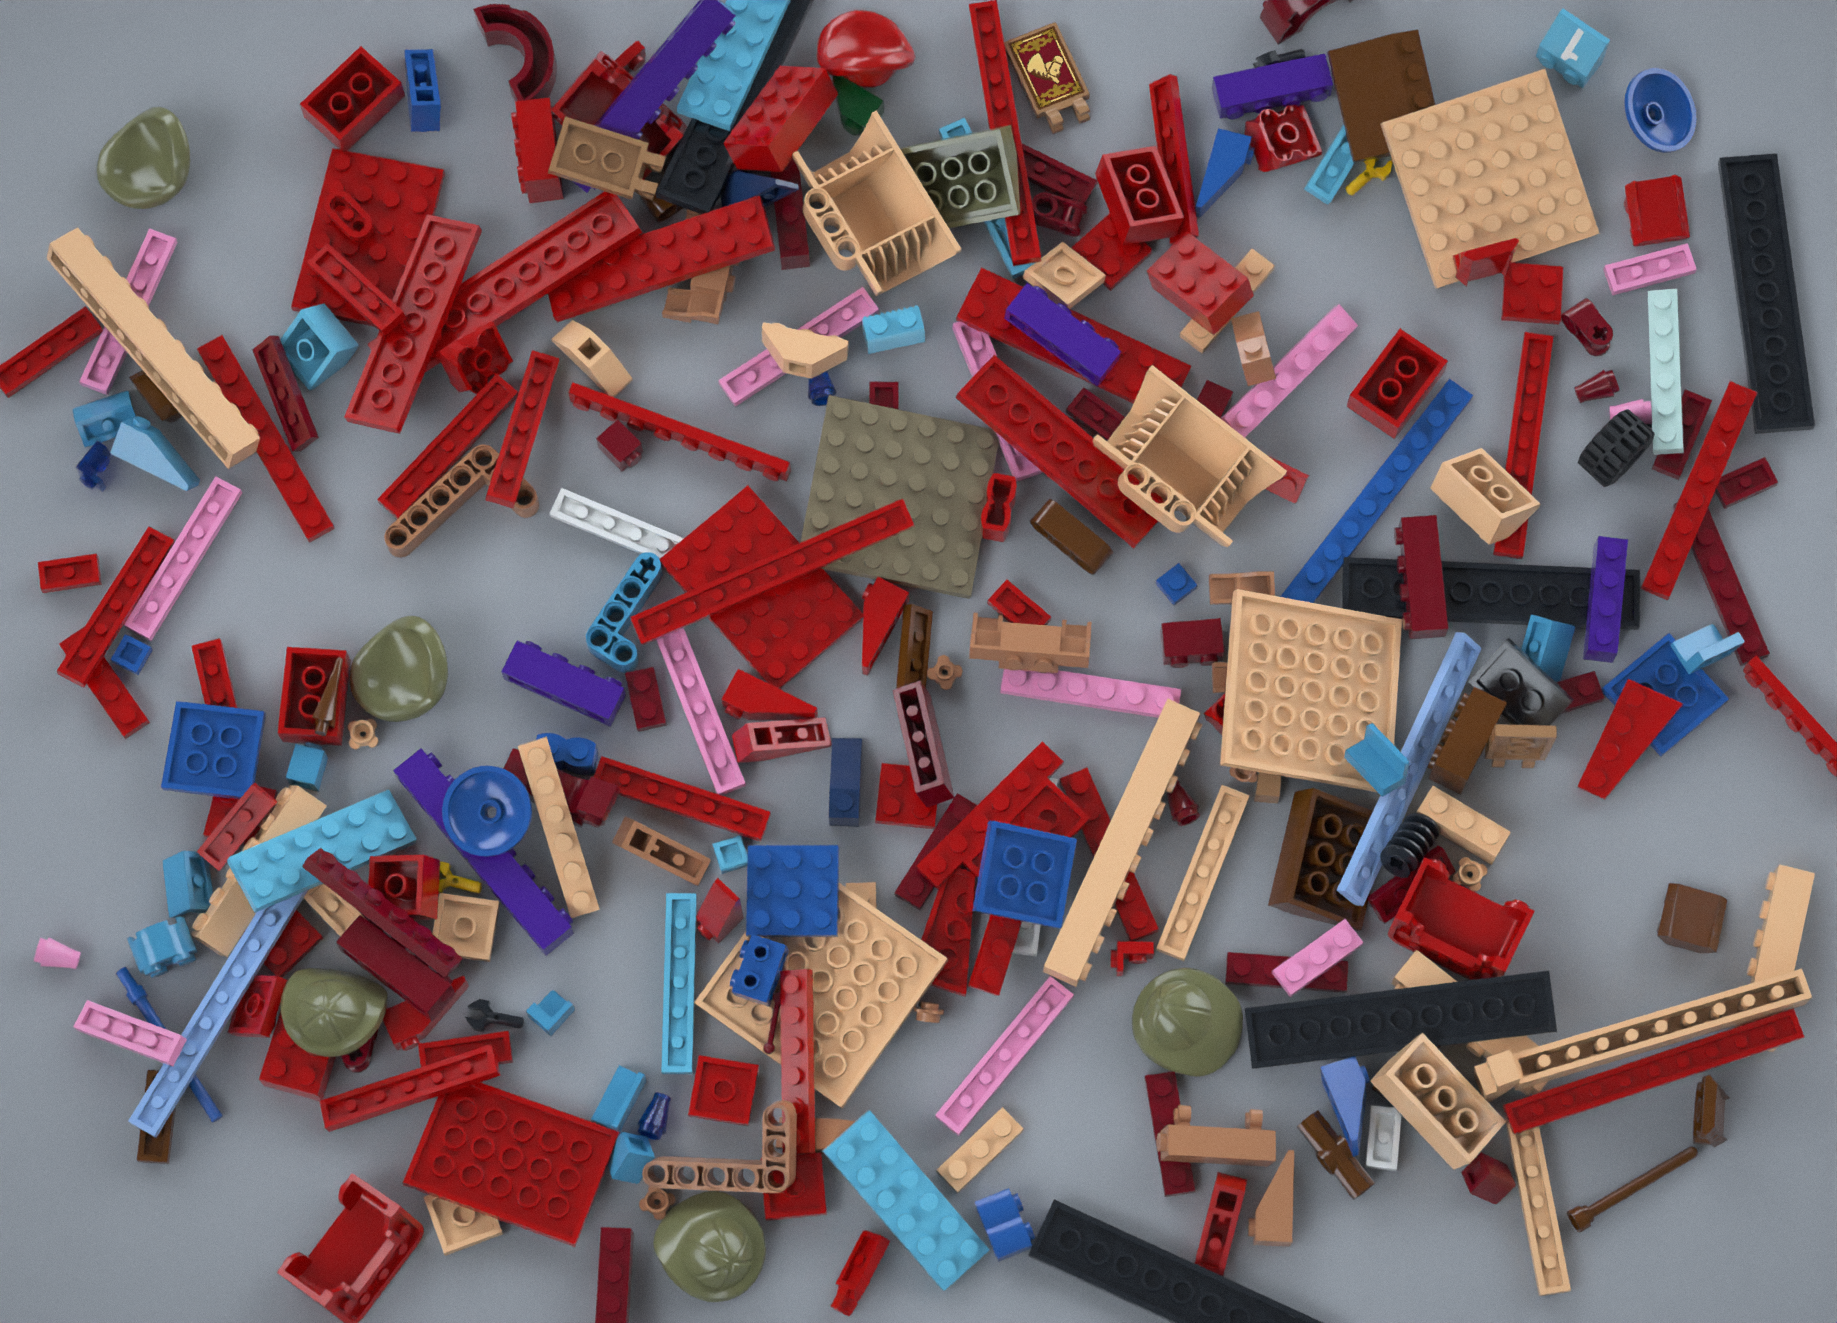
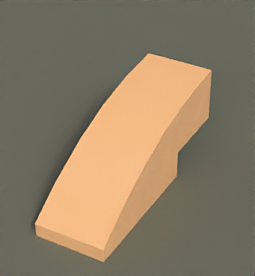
(1496, 1075)

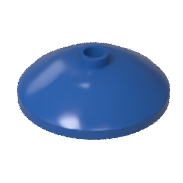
(1660, 110)
(467, 809)

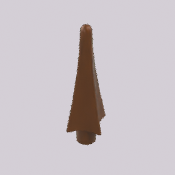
(326, 709)

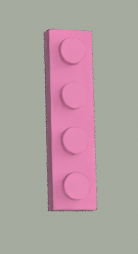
(130, 1033)

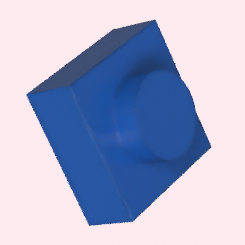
(1176, 584)
(131, 654)

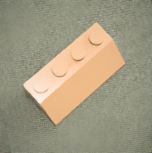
(1438, 1102)

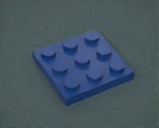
(1664, 673)
(213, 750)
(1024, 874)
(792, 890)

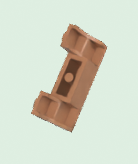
(706, 295)
(1221, 593)
(1030, 645)

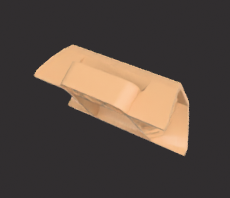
(877, 210)
(1186, 459)

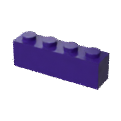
(1272, 86)
(1063, 334)
(1605, 599)
(564, 683)

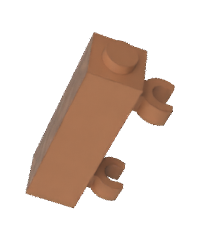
(1217, 1144)

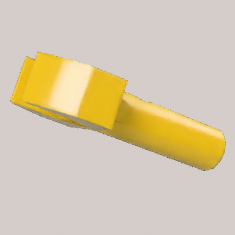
(1368, 174)
(457, 881)

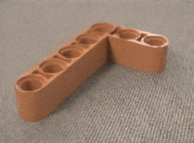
(457, 497)
(734, 1168)

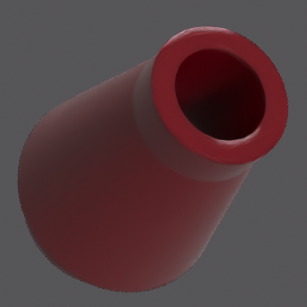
(1597, 387)
(1182, 806)

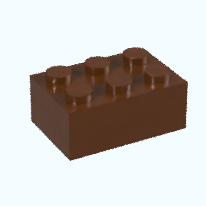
(1465, 739)

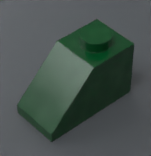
(855, 105)

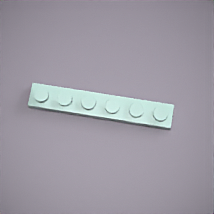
(1665, 371)

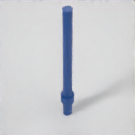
(138, 996)

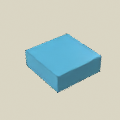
(731, 854)

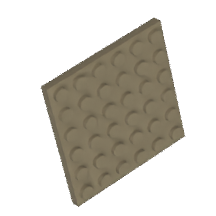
(888, 454)

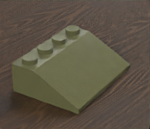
(969, 175)

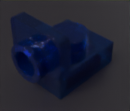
(93, 462)

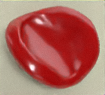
(863, 48)

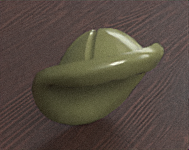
(145, 160)
(400, 671)
(331, 1010)
(1187, 1022)
(711, 1246)

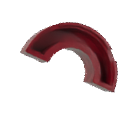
(1288, 17)
(527, 34)
(587, 799)

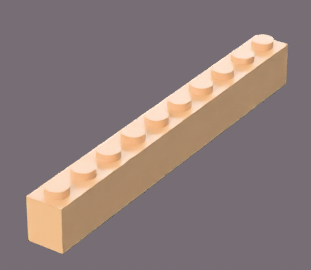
(153, 347)
(1122, 843)
(1661, 1028)

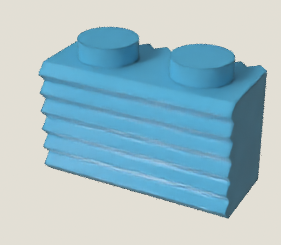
(893, 329)

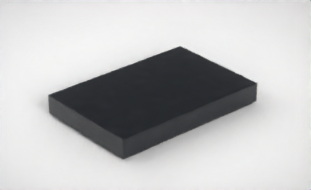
(1523, 685)

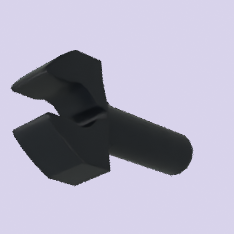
(1272, 58)
(491, 1017)

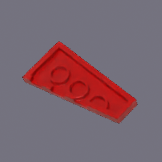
(1628, 733)
(950, 930)

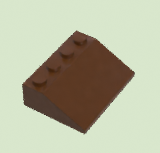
(1377, 84)
(1315, 855)

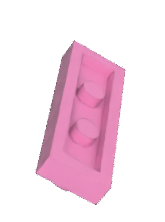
(1649, 269)
(1317, 957)

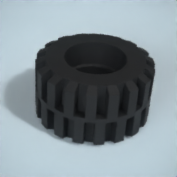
(1616, 448)

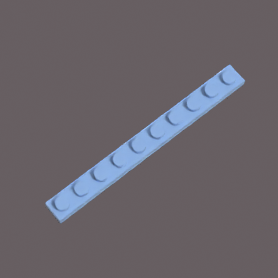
(1418, 750)
(213, 1014)

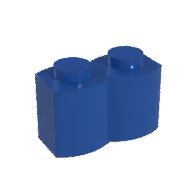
(574, 754)
(1004, 1225)

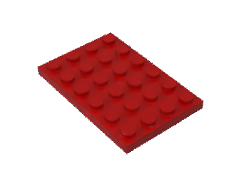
(397, 201)
(781, 627)
(512, 1160)

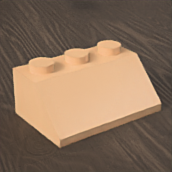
(1484, 495)

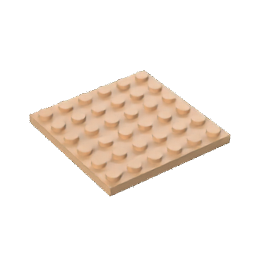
(1490, 173)
(1306, 687)
(861, 993)

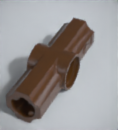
(1335, 1155)

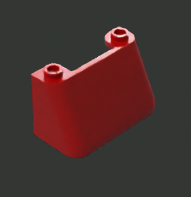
(596, 91)
(1458, 924)
(356, 1252)

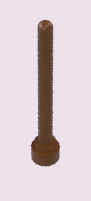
(1583, 1216)

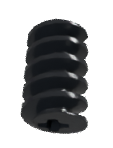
(1409, 844)

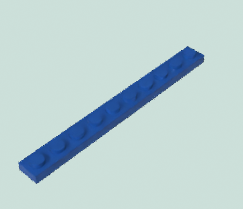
(1379, 493)

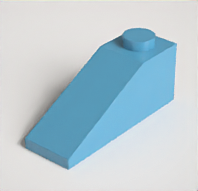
(151, 451)

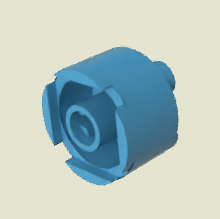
(162, 946)

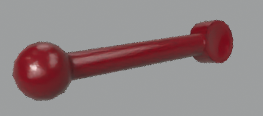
(769, 1047)

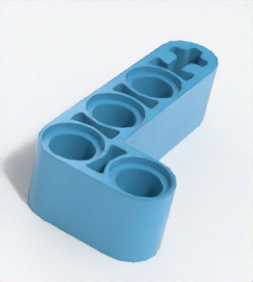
(628, 607)

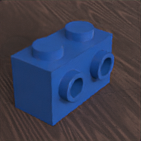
(759, 969)

